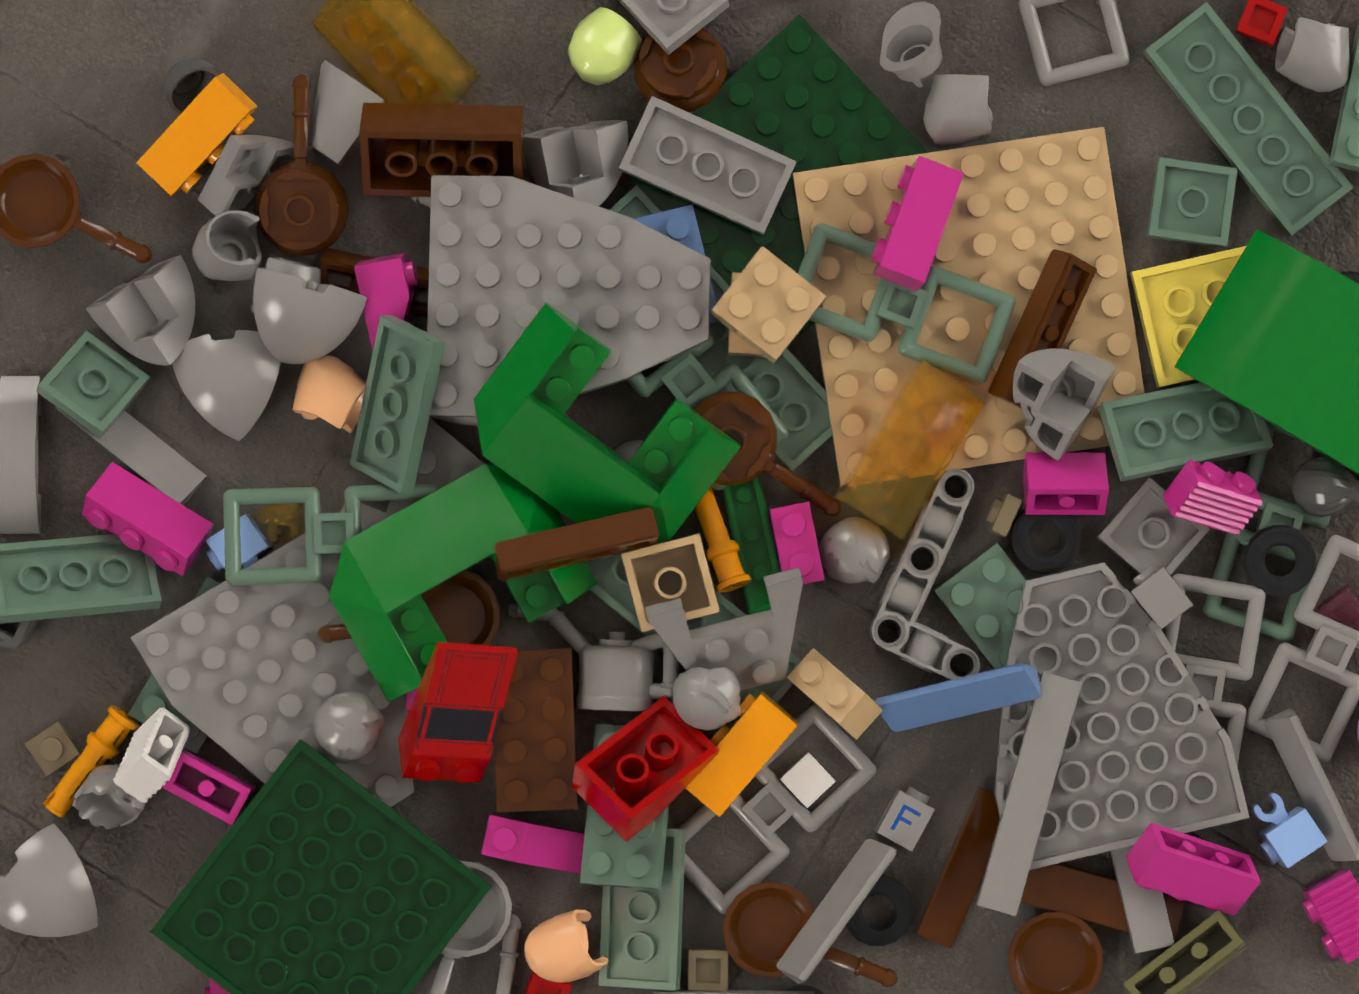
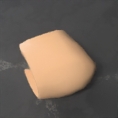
(330, 392)
(560, 948)

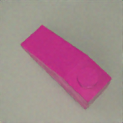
(388, 288)
(533, 843)

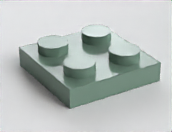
(1192, 202)
(93, 384)

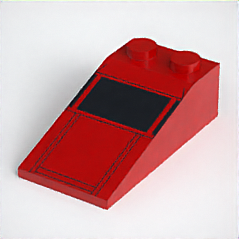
(456, 712)

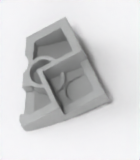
(338, 114)
(242, 171)

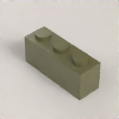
(1189, 959)

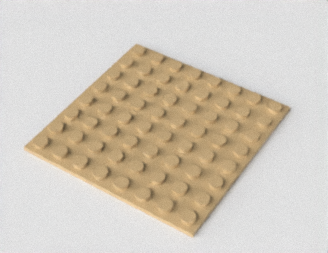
(1004, 222)

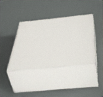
(807, 780)

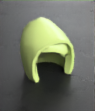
(603, 47)

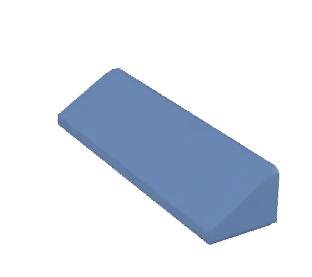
(960, 697)

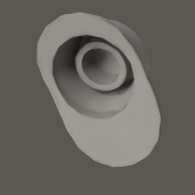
(912, 43)

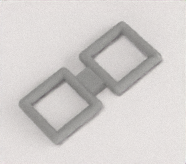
(1049, 76)
(1325, 655)
(1210, 674)
(775, 805)

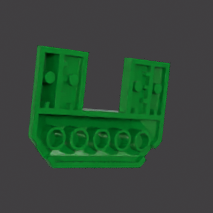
(569, 468)
(427, 543)

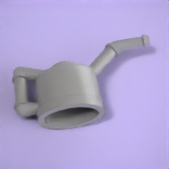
(617, 670)

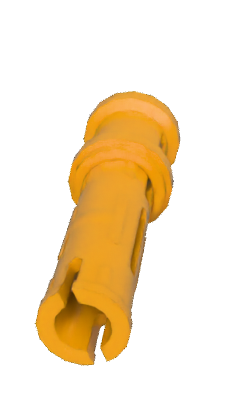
(721, 550)
(100, 746)

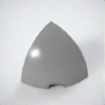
(578, 159)
(151, 313)
(301, 317)
(228, 379)
(1059, 394)
(47, 889)

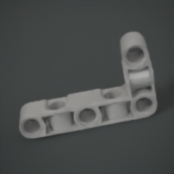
(910, 587)

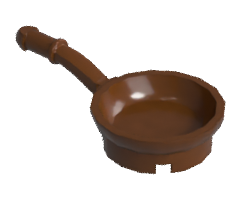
(683, 78)
(301, 202)
(43, 205)
(753, 428)
(461, 607)
(765, 923)
(1055, 955)

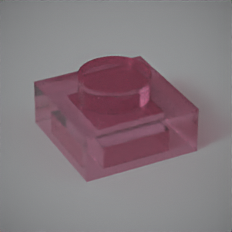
(1342, 607)

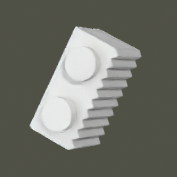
(152, 755)

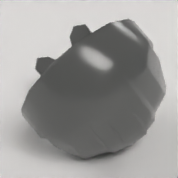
(187, 81)
(1325, 487)

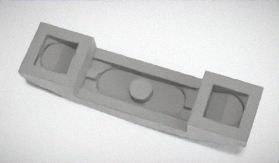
(19, 455)

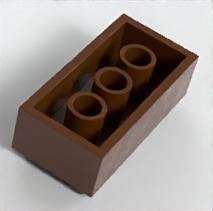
(413, 141)
(538, 734)

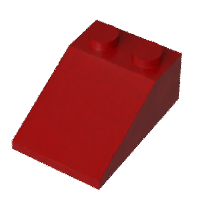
(642, 768)

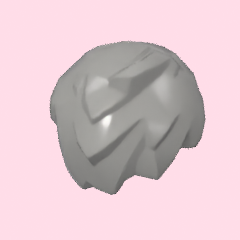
(854, 551)
(707, 697)
(348, 726)
(104, 801)

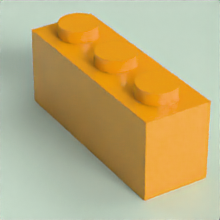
(198, 135)
(742, 751)

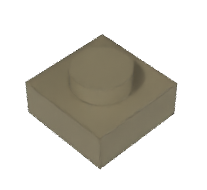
(1002, 514)
(53, 748)
(708, 969)

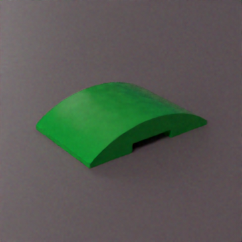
(1285, 346)

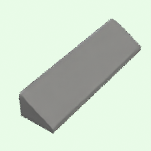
(149, 457)
(1313, 785)
(835, 910)

